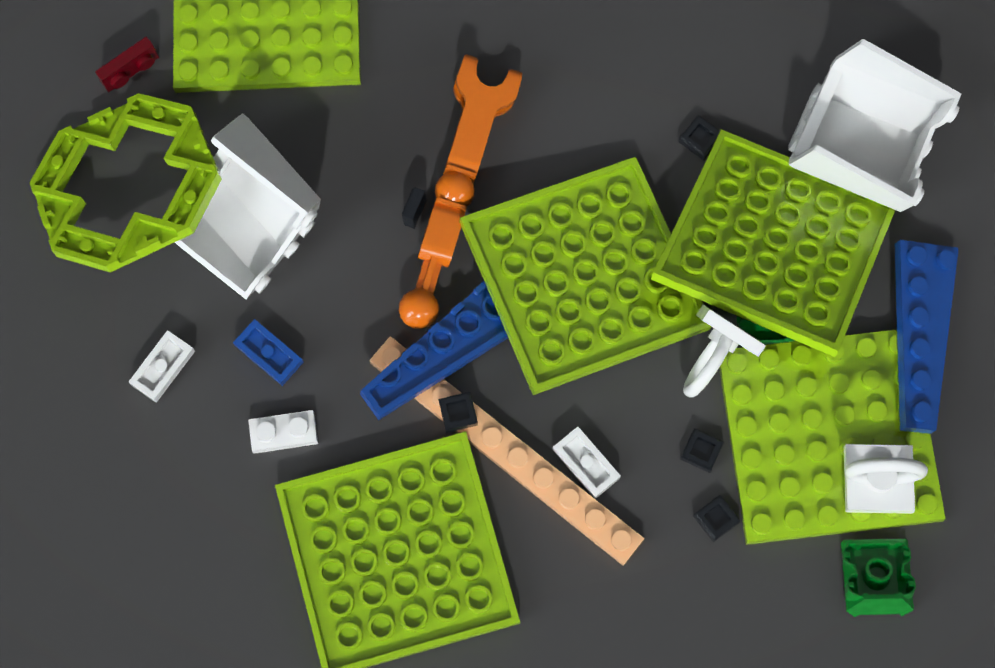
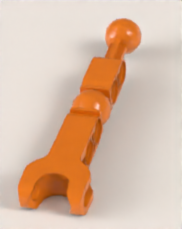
(455, 187)

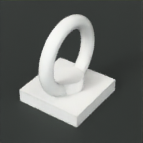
(724, 339)
(881, 478)

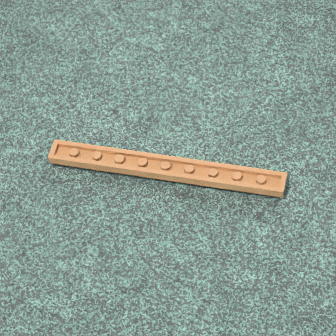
(530, 469)

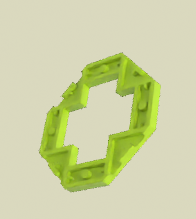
(143, 233)

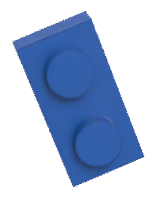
(268, 352)

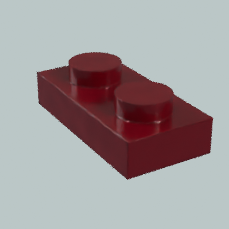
(124, 66)

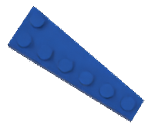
(923, 313)
(447, 346)

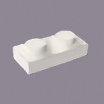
(161, 366)
(283, 431)
(586, 462)

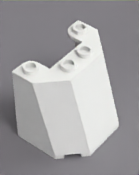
(872, 126)
(254, 211)

